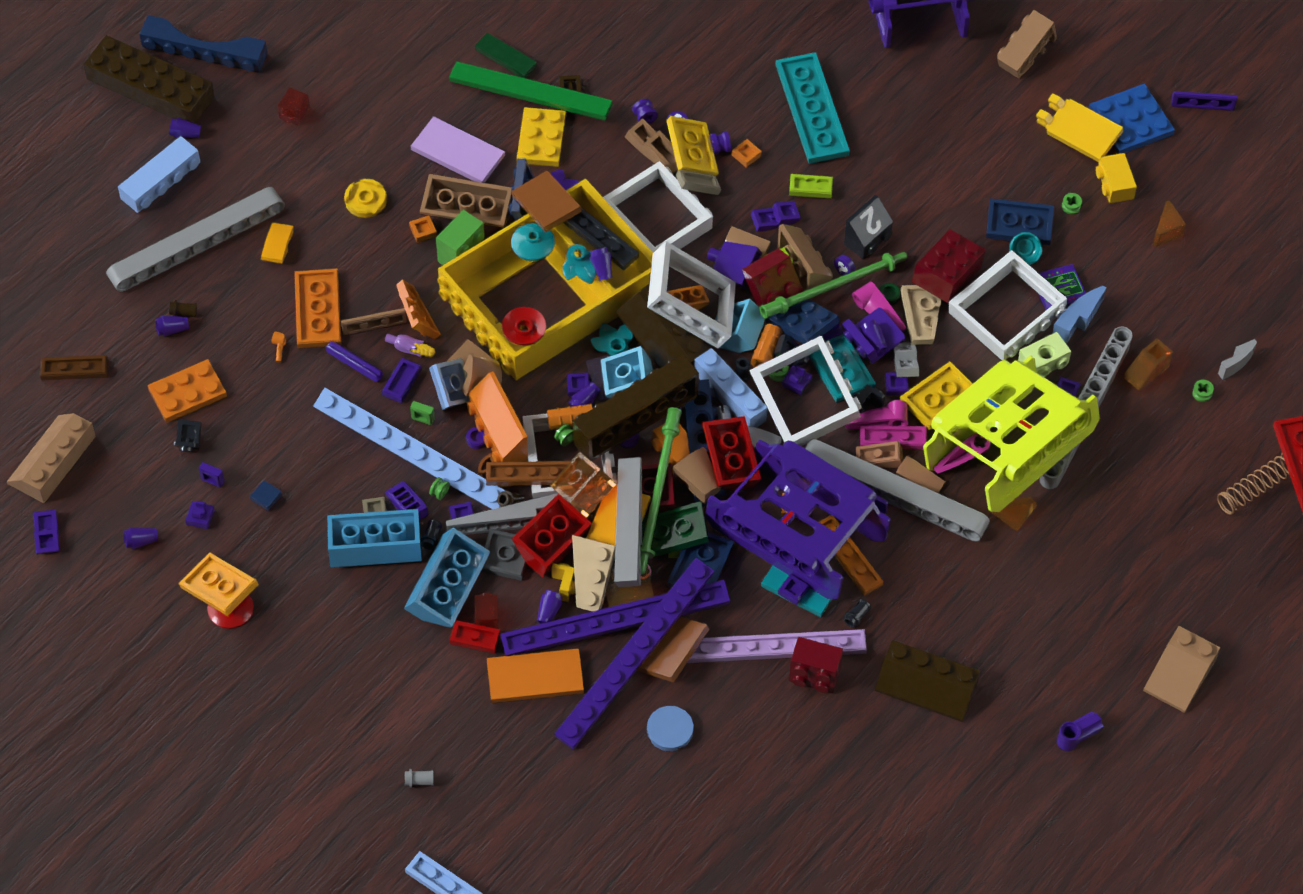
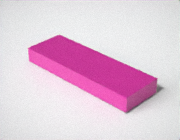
(909, 436)

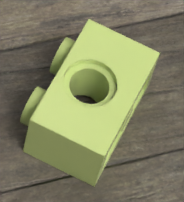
(1050, 347)

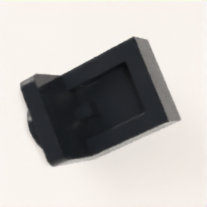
(786, 344)
(870, 395)
(188, 435)

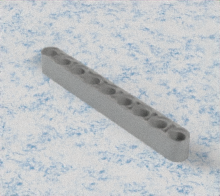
(195, 239)
(1099, 382)
(906, 494)

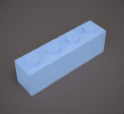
(159, 174)
(730, 388)

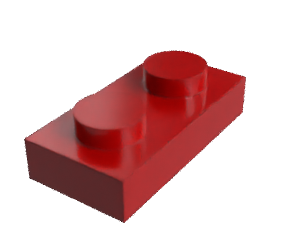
(475, 636)

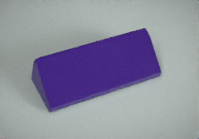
(1204, 100)

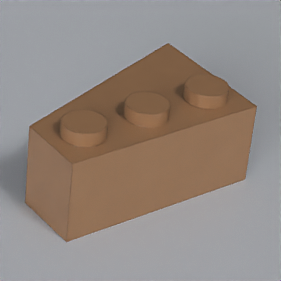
(1026, 44)

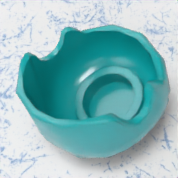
(1027, 247)

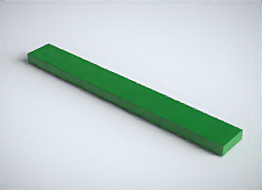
(531, 90)

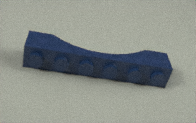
(240, 53)

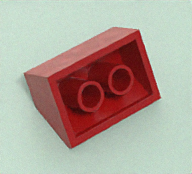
(731, 452)
(549, 535)

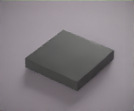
(504, 556)

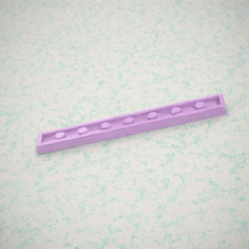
(773, 645)

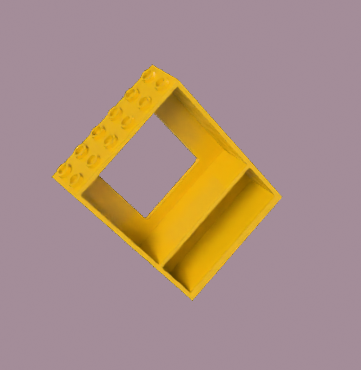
(495, 262)

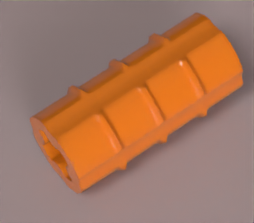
(766, 345)
(566, 415)

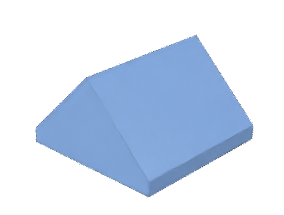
(448, 381)

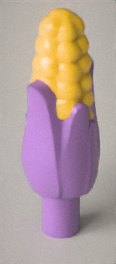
(410, 345)

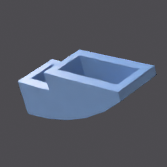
(1079, 313)

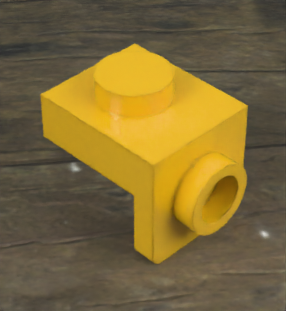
(566, 574)

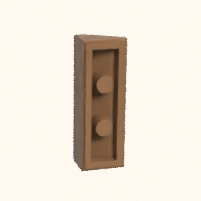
(374, 321)

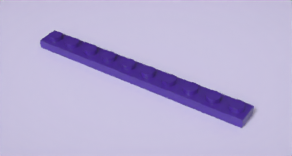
(603, 621)
(634, 653)

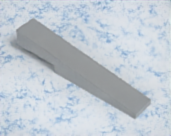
(502, 518)
(628, 523)

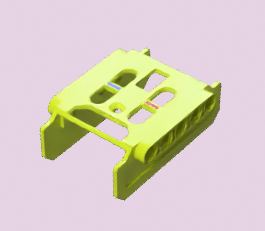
(994, 403)

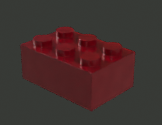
(948, 265)

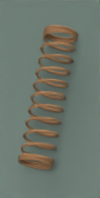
(1230, 501)

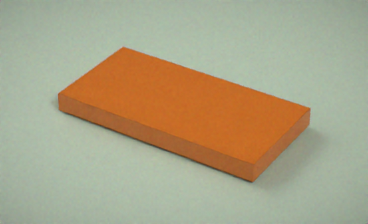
(317, 308)
(535, 675)

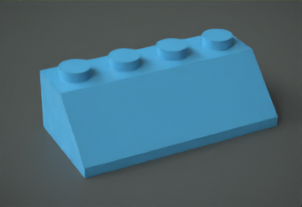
(374, 538)
(447, 579)

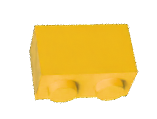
(1116, 178)

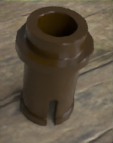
(182, 309)
(507, 498)

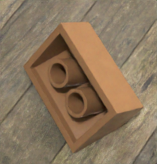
(806, 260)

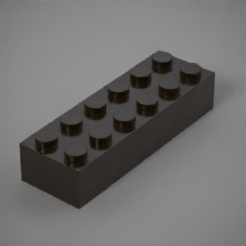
(148, 80)
(635, 407)

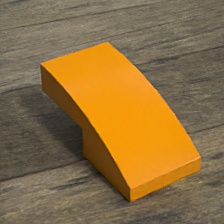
(277, 243)

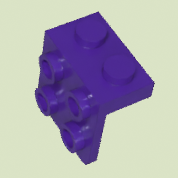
(892, 335)

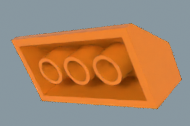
(498, 421)

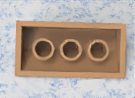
(449, 196)
(53, 456)

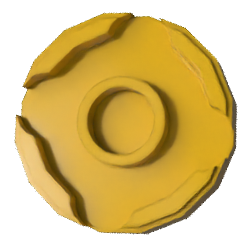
(365, 198)

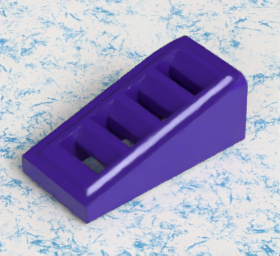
(399, 505)

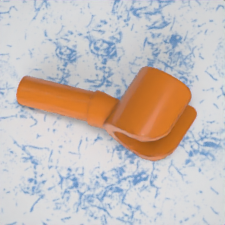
(279, 340)

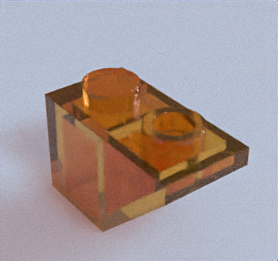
(1149, 364)

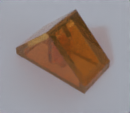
(1170, 225)

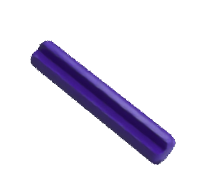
(354, 361)

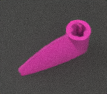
(870, 298)
(892, 415)
(960, 456)

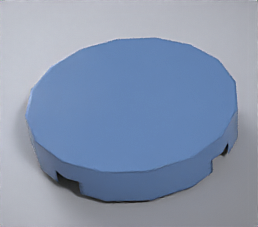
(670, 728)

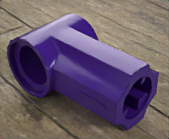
(1080, 730)

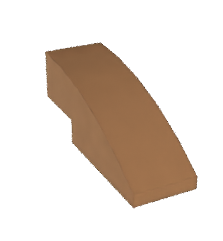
(652, 144)

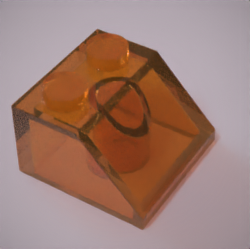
(583, 484)

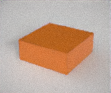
(746, 153)
(423, 229)

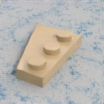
(921, 313)
(592, 571)

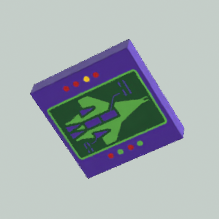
(1066, 282)

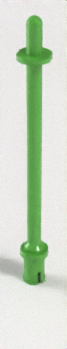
(782, 304)
(670, 431)

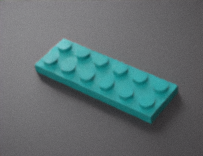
(812, 108)

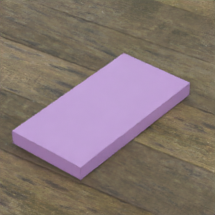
(457, 150)

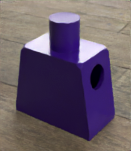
(733, 259)

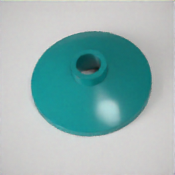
(535, 248)

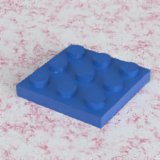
(1138, 115)

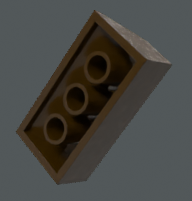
(656, 334)
(927, 680)

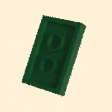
(678, 529)

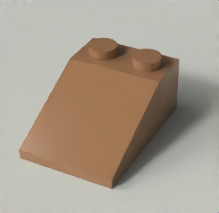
(1182, 669)

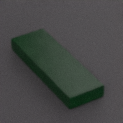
(505, 55)

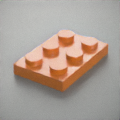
(187, 391)

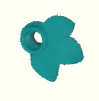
(579, 266)
(611, 338)

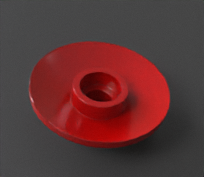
(520, 319)
(236, 618)

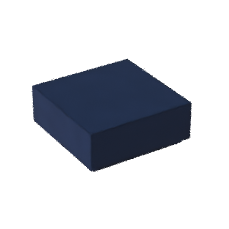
(265, 495)

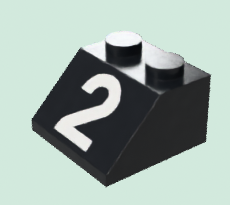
(868, 228)

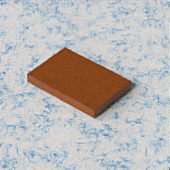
(546, 201)
(674, 649)

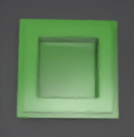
(422, 413)

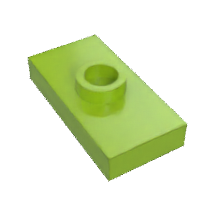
(811, 186)

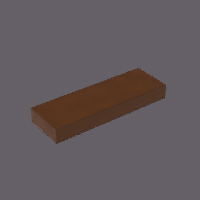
(74, 367)

